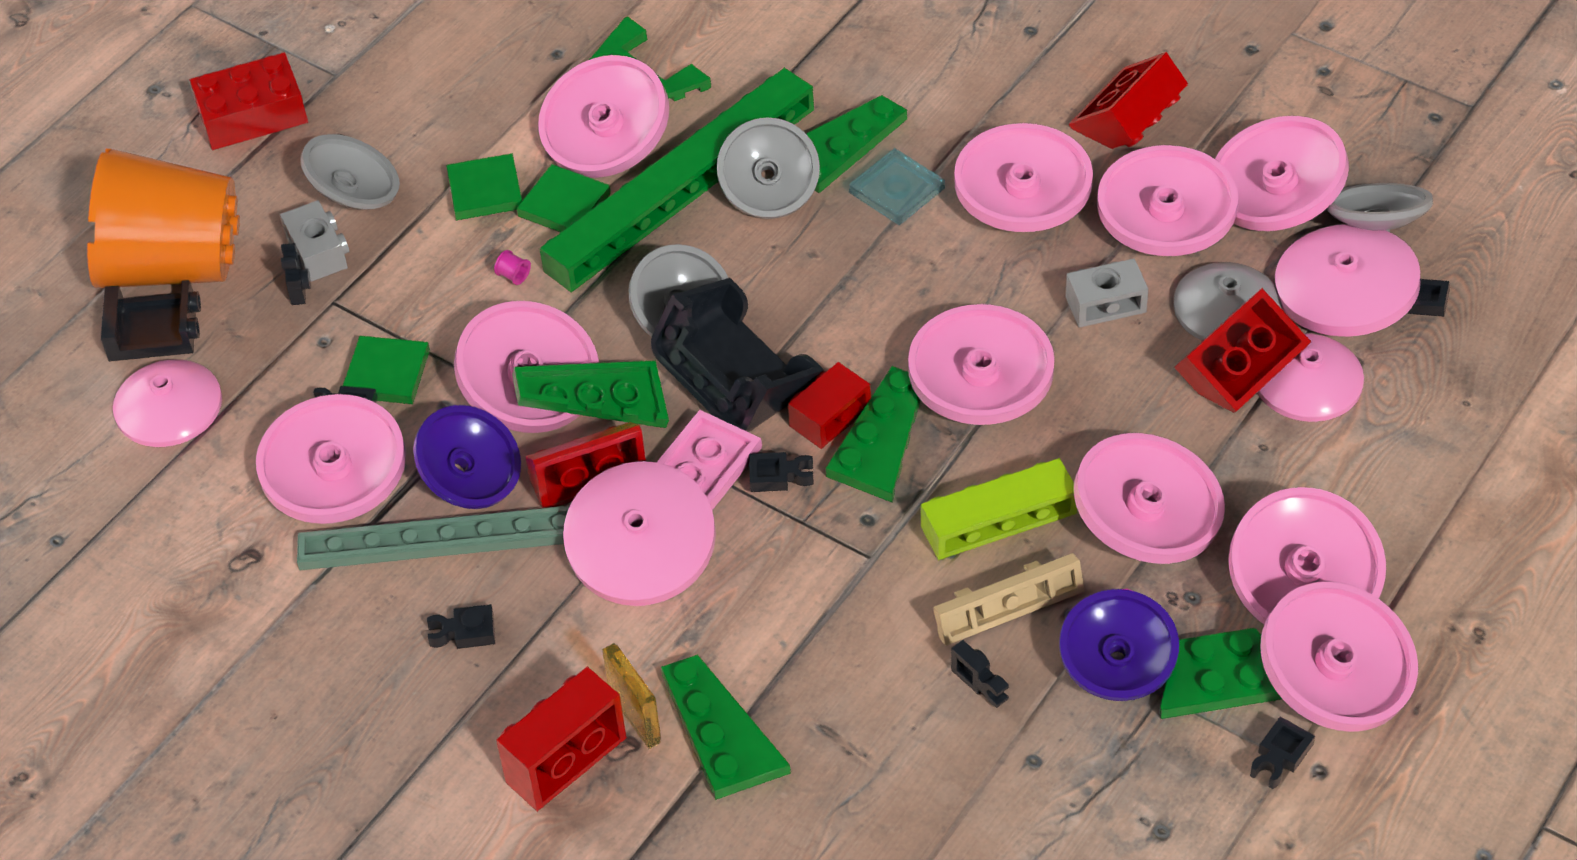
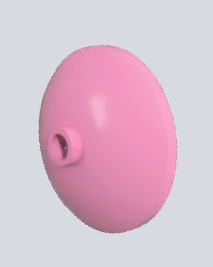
(1317, 383)
(167, 403)

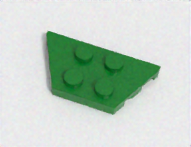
(1217, 674)

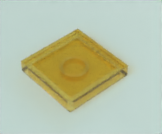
(636, 698)

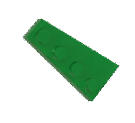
(596, 390)
(877, 442)
(721, 732)

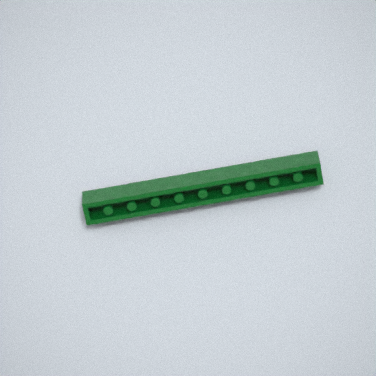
(665, 185)

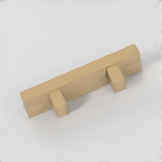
(1008, 598)

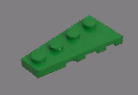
(853, 136)

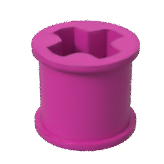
(512, 267)

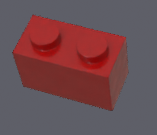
(828, 405)

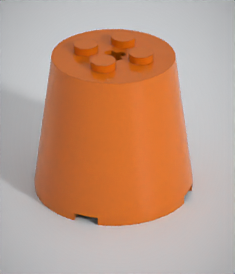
(159, 223)

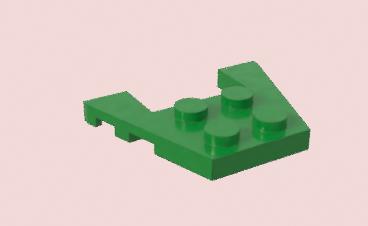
(630, 35)

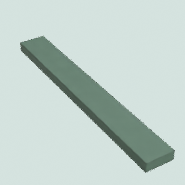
(431, 538)

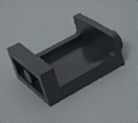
(149, 324)

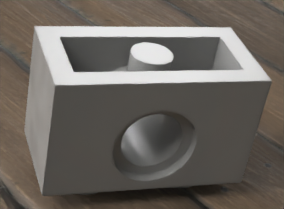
(316, 239)
(1106, 292)

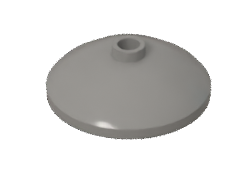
(770, 146)
(349, 172)
(1381, 205)
(665, 273)
(1215, 292)

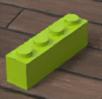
(998, 508)

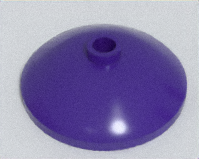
(478, 445)
(1124, 624)

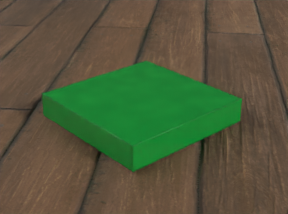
(484, 186)
(561, 198)
(388, 366)

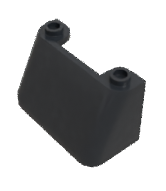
(723, 359)

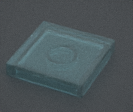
(897, 186)

